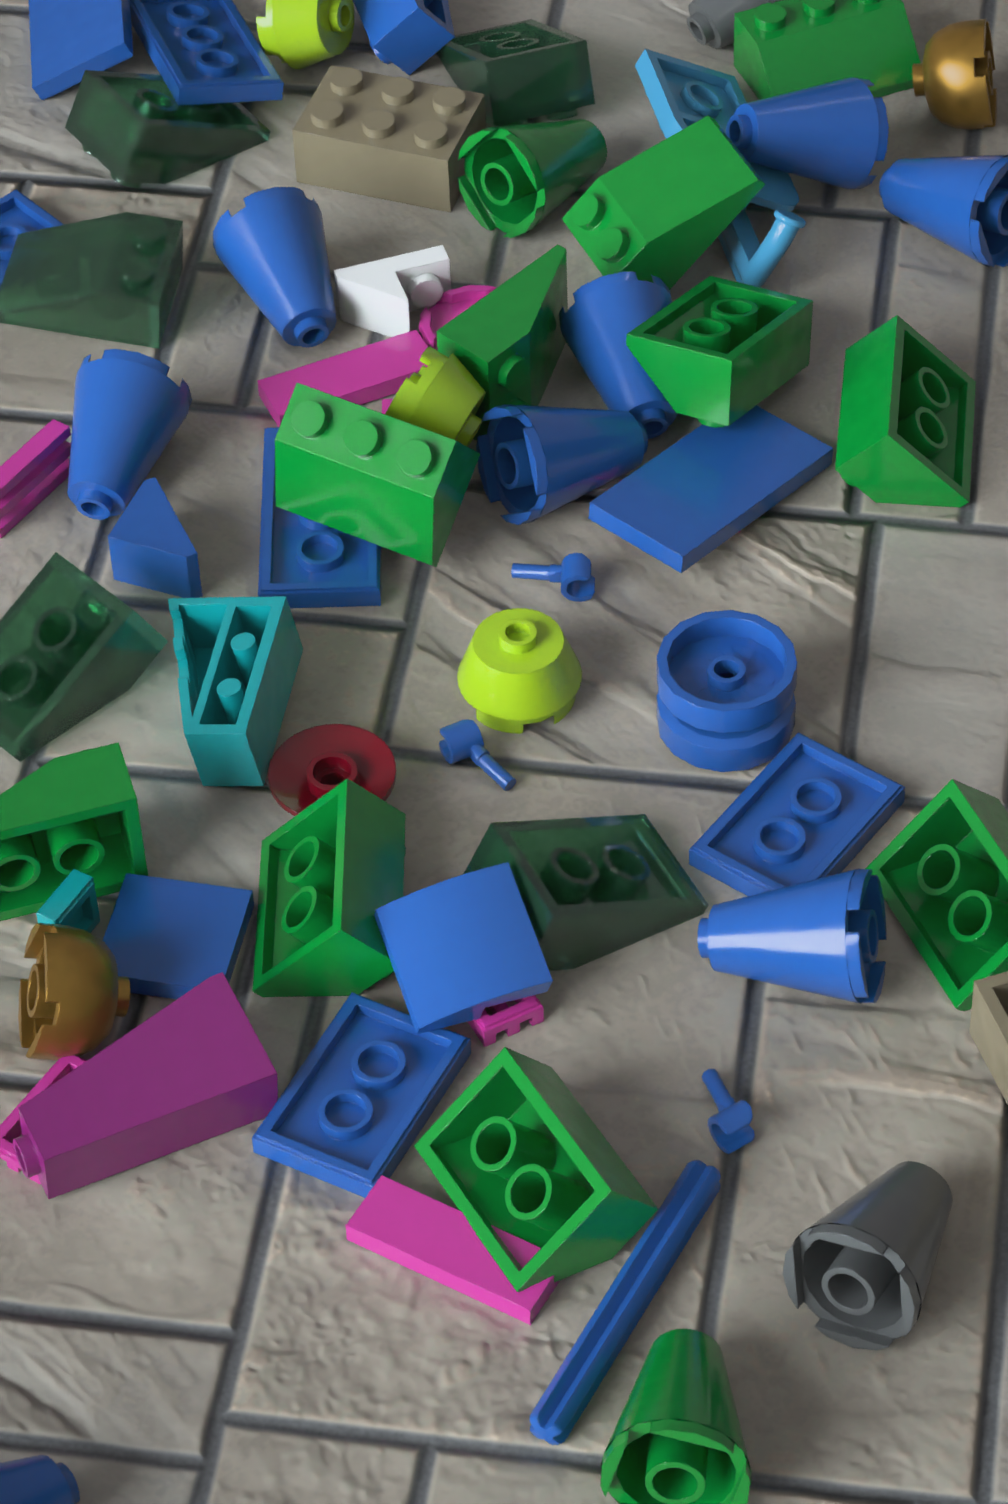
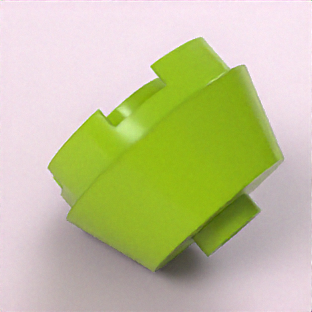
(306, 30)
(440, 398)
(519, 670)

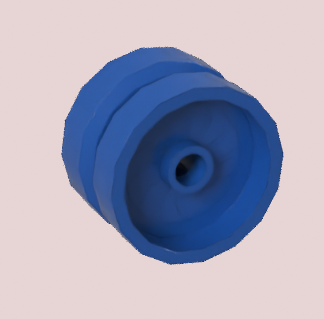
(726, 690)

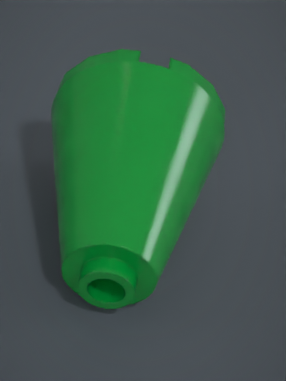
(527, 171)
(679, 1430)

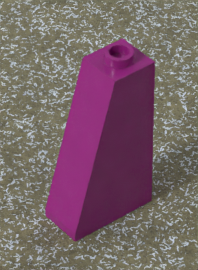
(150, 1093)

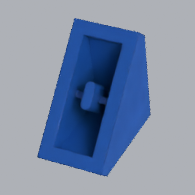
(152, 546)

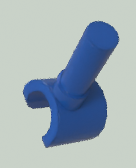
(573, 574)
(465, 741)
(731, 1124)

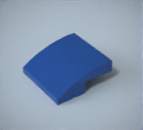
(462, 947)

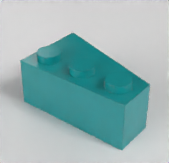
(234, 682)

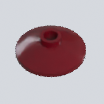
(324, 757)

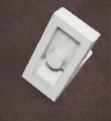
(386, 290)

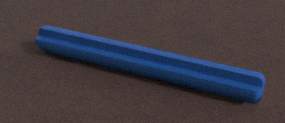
(624, 1303)

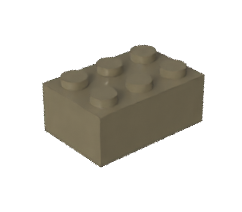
(386, 137)

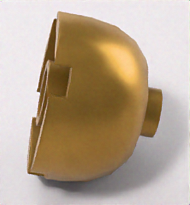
(959, 75)
(69, 993)

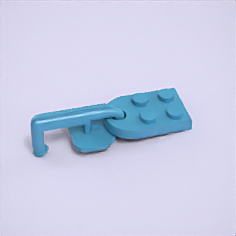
(683, 95)

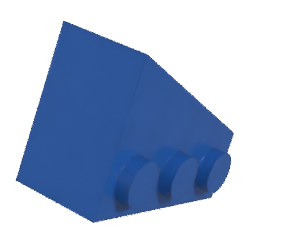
(406, 29)

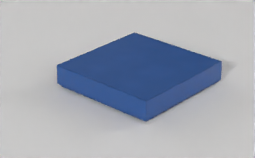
(176, 933)

